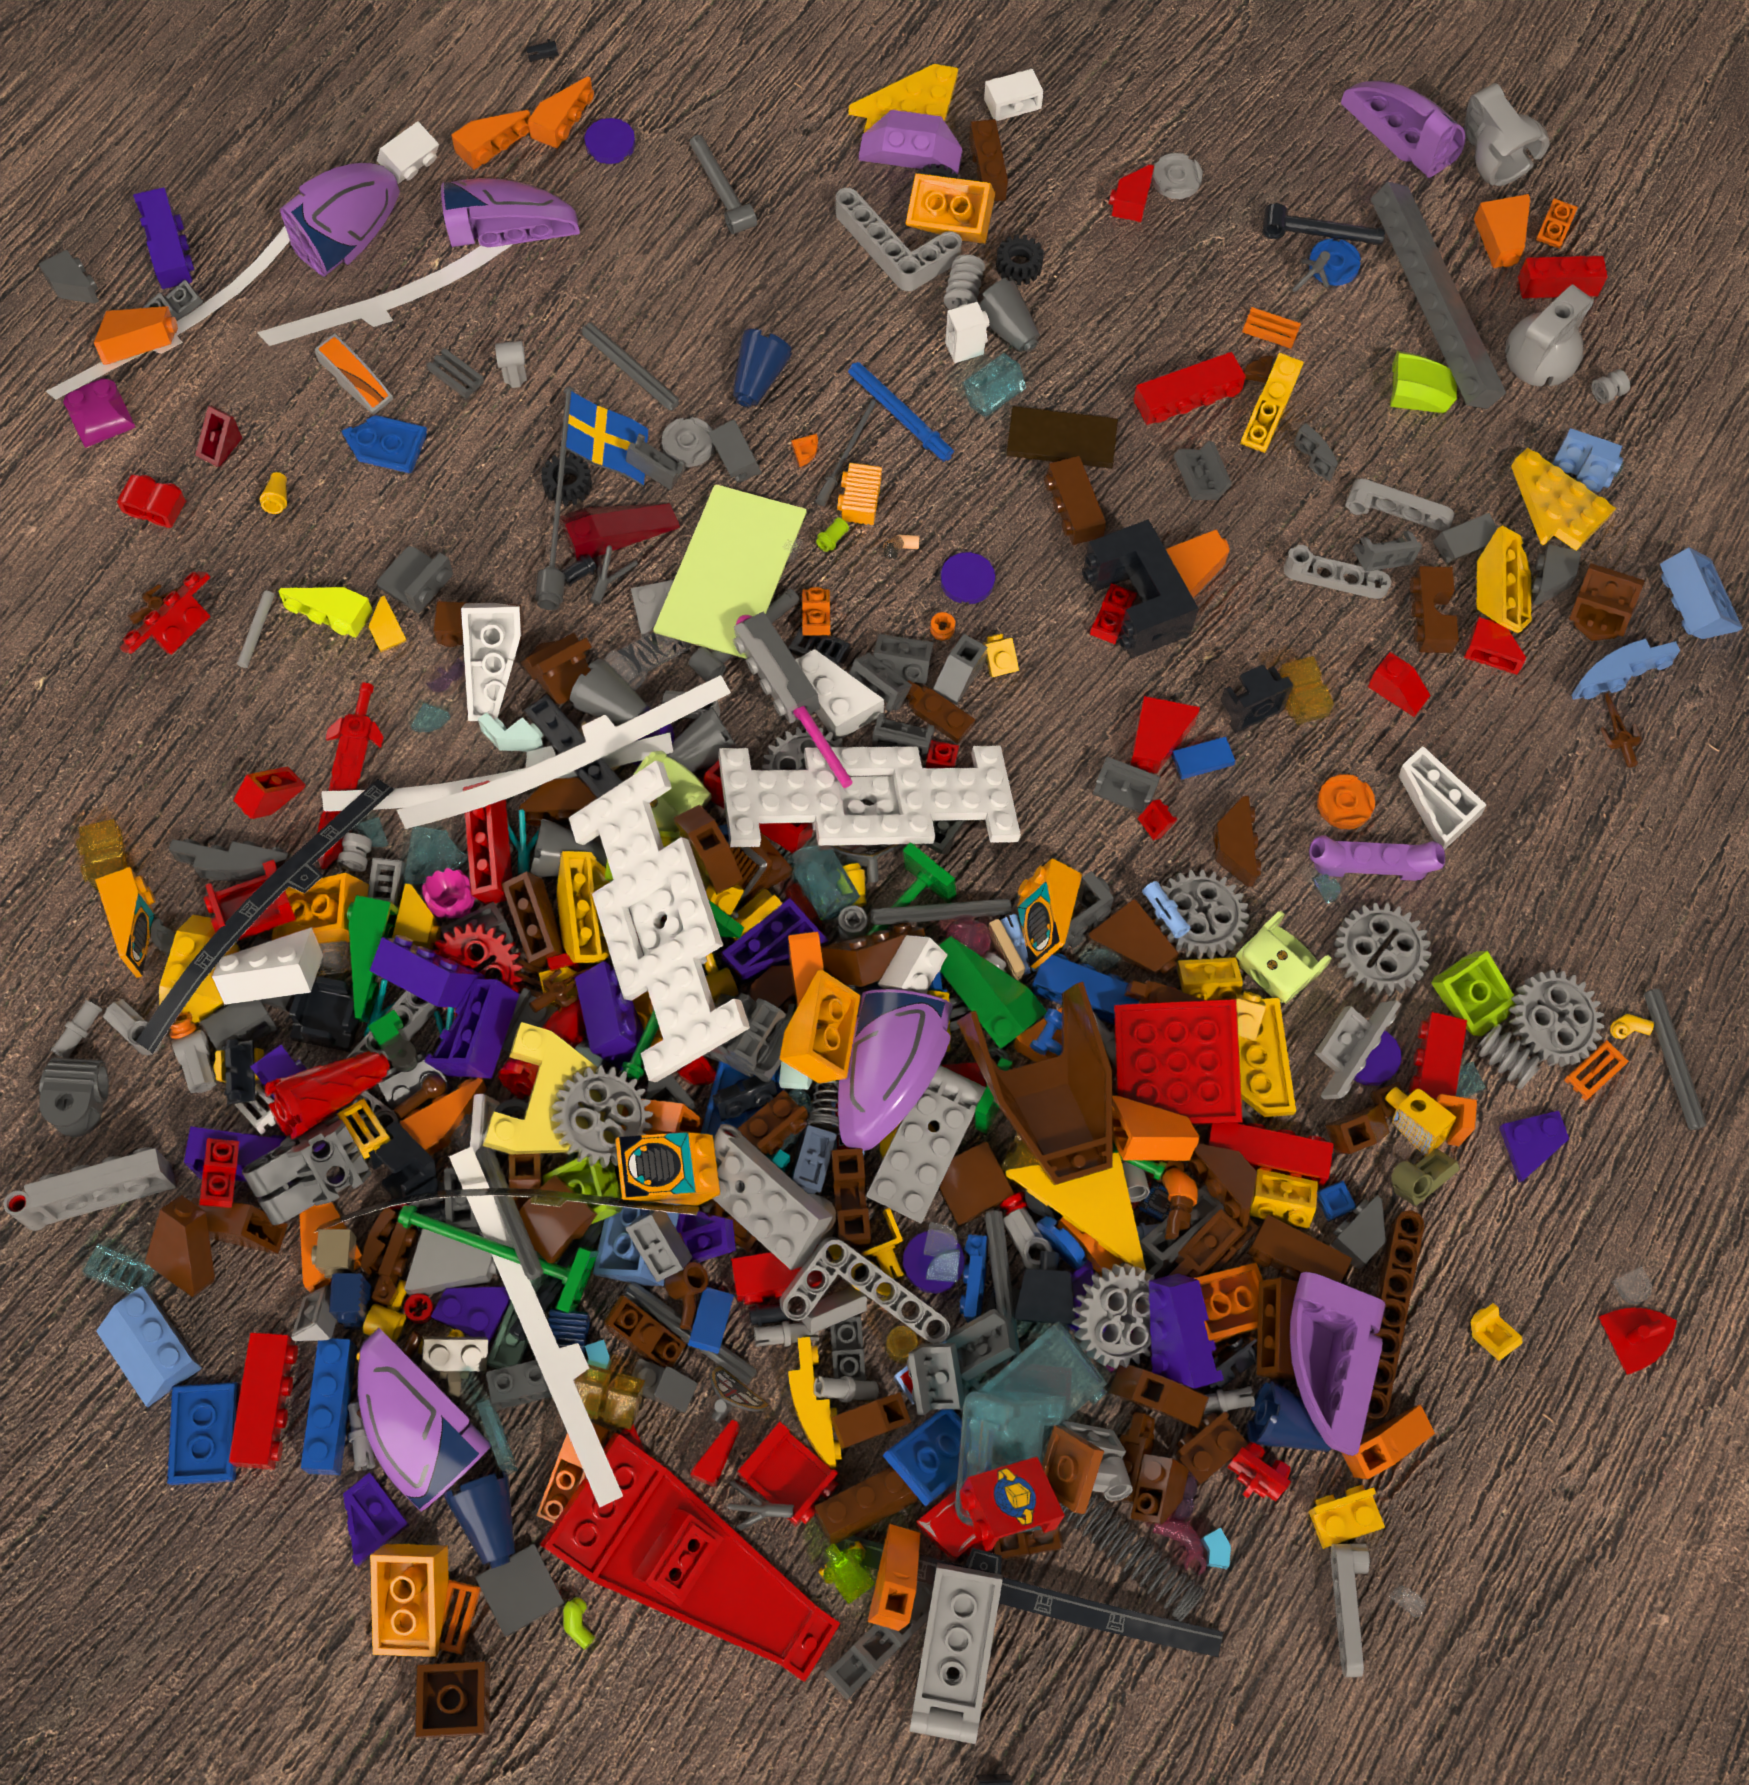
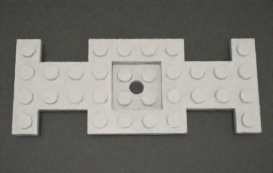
(902, 794)
(653, 884)

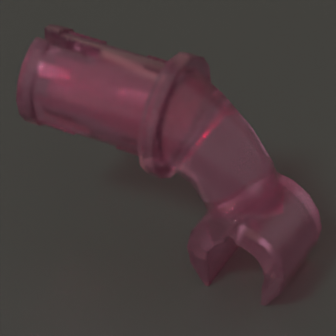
(1185, 1535)

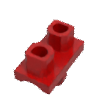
(1259, 1476)

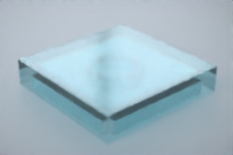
(497, 1437)

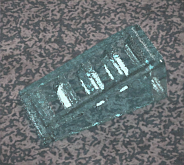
(96, 1258)

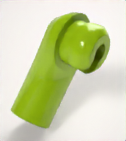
(573, 1622)

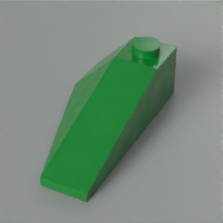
(368, 923)
(999, 1000)

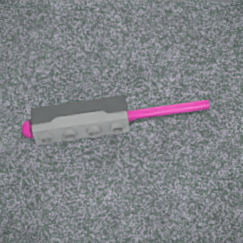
(784, 681)

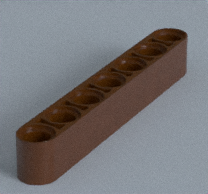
(1396, 1302)

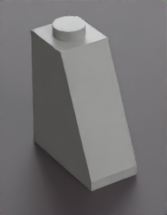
(447, 1264)

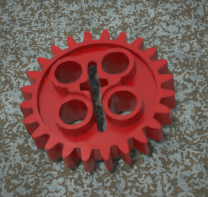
(458, 949)

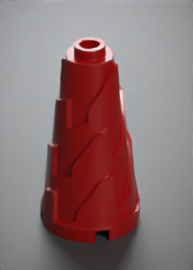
(566, 1024)
(319, 1091)

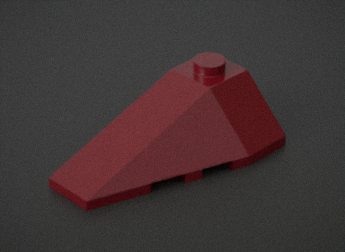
(595, 528)

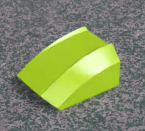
(1422, 384)
(1475, 992)
(590, 1181)

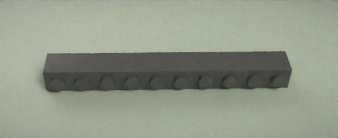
(1438, 296)

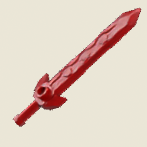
(349, 758)

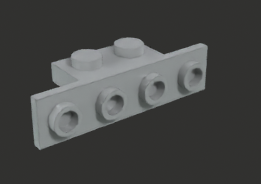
(1350, 1044)

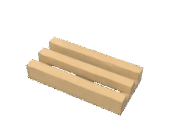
(1006, 950)

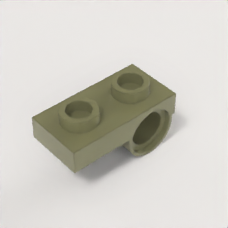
(1420, 1180)

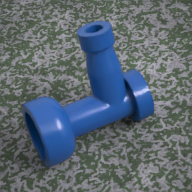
(1045, 1041)

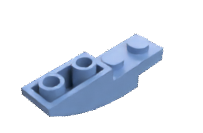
(1618, 667)

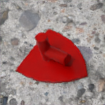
(1638, 1336)

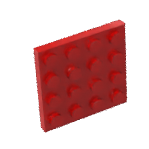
(1181, 1058)

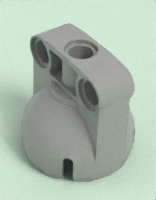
(1502, 137)
(1549, 340)

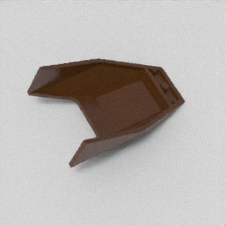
(1060, 1102)

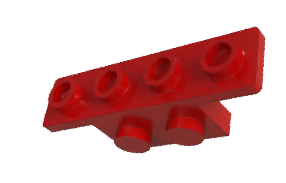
(173, 620)

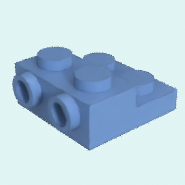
(1589, 458)

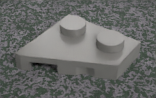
(648, 604)

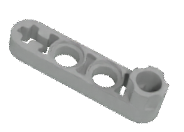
(1369, 494)
(1301, 558)
(1345, 1563)

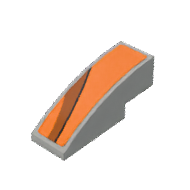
(353, 374)

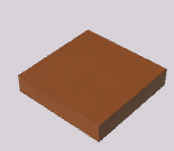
(1071, 1468)

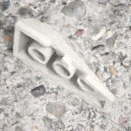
(490, 647)

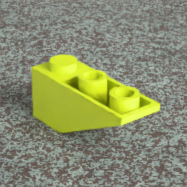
(333, 606)

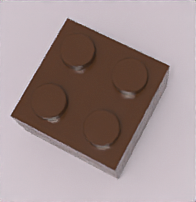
(453, 1700)

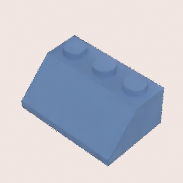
(1699, 595)
(617, 1252)
(147, 1346)

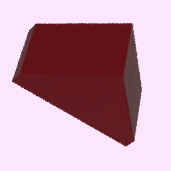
(217, 437)

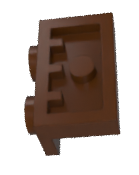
(774, 1123)
(1210, 1447)

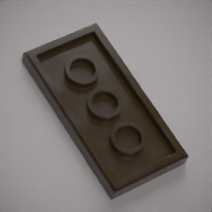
(1062, 436)

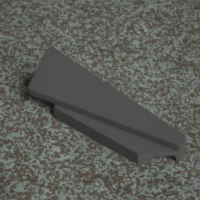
(1160, 1253)

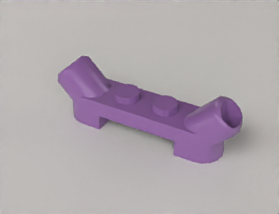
(1343, 857)

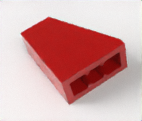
(1160, 731)

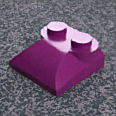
(98, 411)

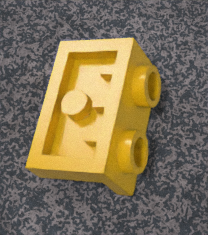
(757, 910)
(1210, 978)
(1284, 1198)
(1346, 1517)

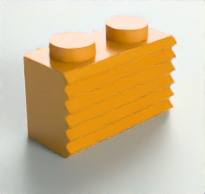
(861, 493)

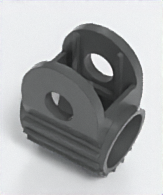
(73, 1094)

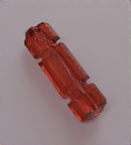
(797, 895)

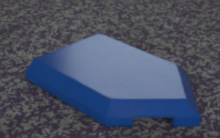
(386, 442)

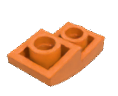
(1556, 223)
(815, 611)

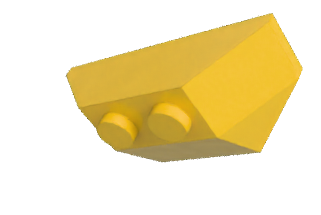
(1505, 581)
(579, 921)
(186, 945)

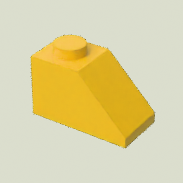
(416, 920)

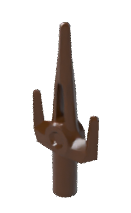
(152, 603)
(1623, 739)
(557, 991)

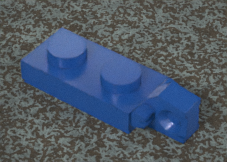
(974, 1276)

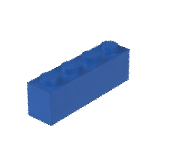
(1103, 990)
(328, 1407)

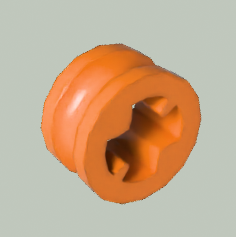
(936, 622)
(182, 1026)

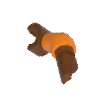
(1182, 1195)

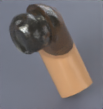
(897, 542)

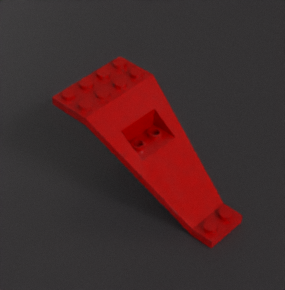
(717, 1584)

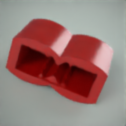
(151, 500)

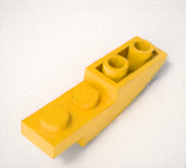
(1272, 403)
(812, 1413)

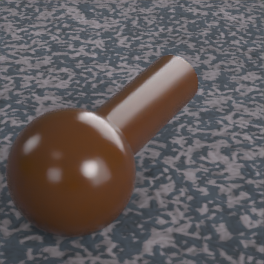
(431, 1087)

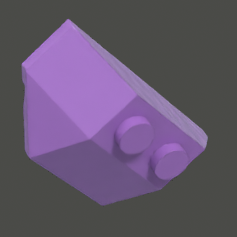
(911, 142)

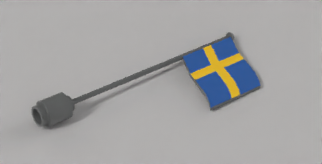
(601, 440)

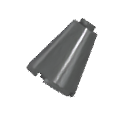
(1010, 315)
(606, 694)
(700, 742)
(550, 844)

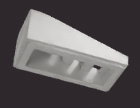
(386, 864)

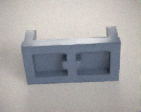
(812, 1158)

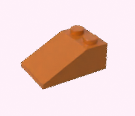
(1231, 1301)

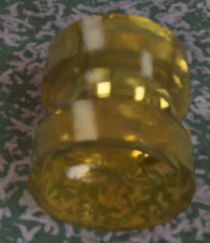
(899, 1349)

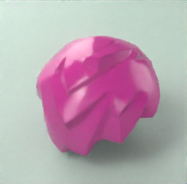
(448, 894)

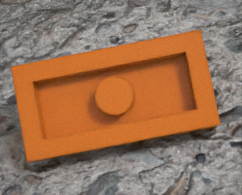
(1465, 1113)

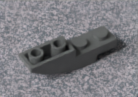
(240, 863)

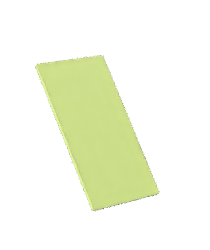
(729, 568)

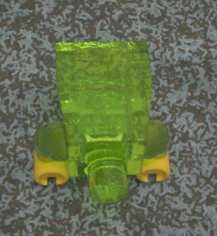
(847, 1571)

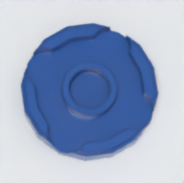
(1343, 261)
(1062, 1242)

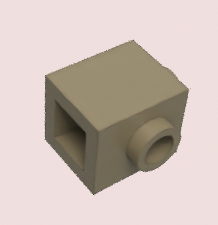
(334, 1251)

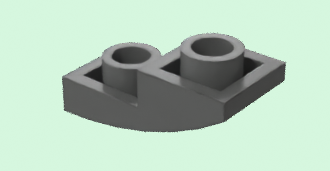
(180, 300)
(1322, 458)
(848, 1349)

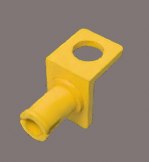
(885, 1252)

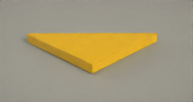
(1091, 1204)

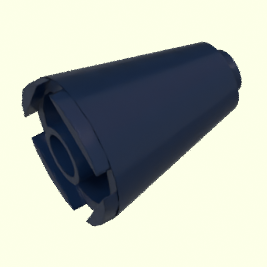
(758, 365)
(1283, 1421)
(486, 1517)

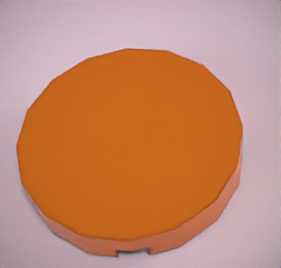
(1346, 801)

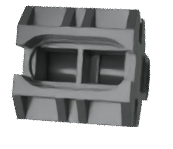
(760, 1046)
(295, 1176)

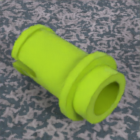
(828, 539)

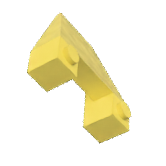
(556, 1065)

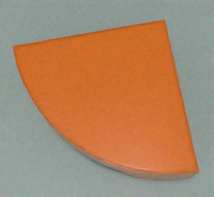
(805, 449)

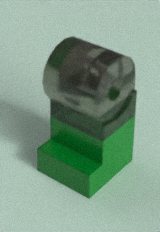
(399, 1051)

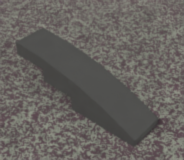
(877, 1647)

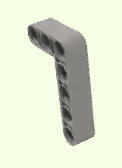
(904, 267)
(417, 1016)
(867, 1284)

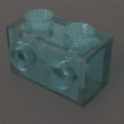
(994, 385)
(826, 884)

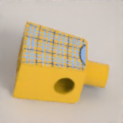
(1420, 1119)

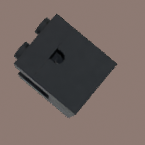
(1166, 604)

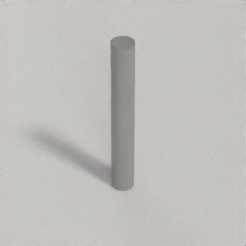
(255, 629)

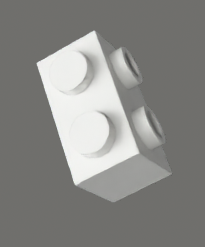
(1013, 95)
(408, 152)
(966, 331)
(914, 965)

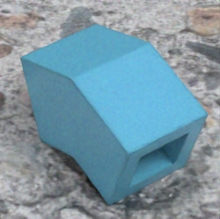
(598, 1354)
(1217, 1549)

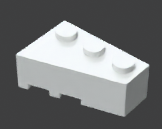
(842, 698)
(1440, 797)
(270, 969)

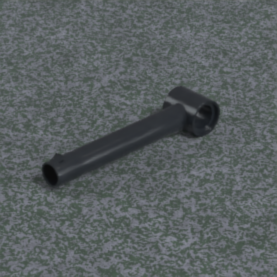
(1278, 221)

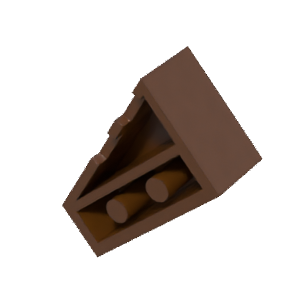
(866, 957)

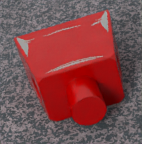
(947, 1531)

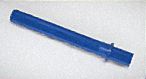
(929, 438)

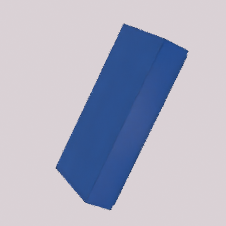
(1203, 758)
(711, 1320)

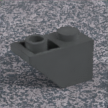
(68, 278)
(1556, 572)
(961, 668)
(1364, 1234)

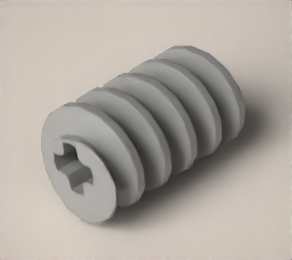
(964, 281)
(1509, 1056)

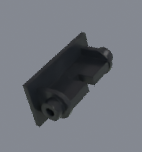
(239, 1075)
(733, 1103)
(1238, 1352)

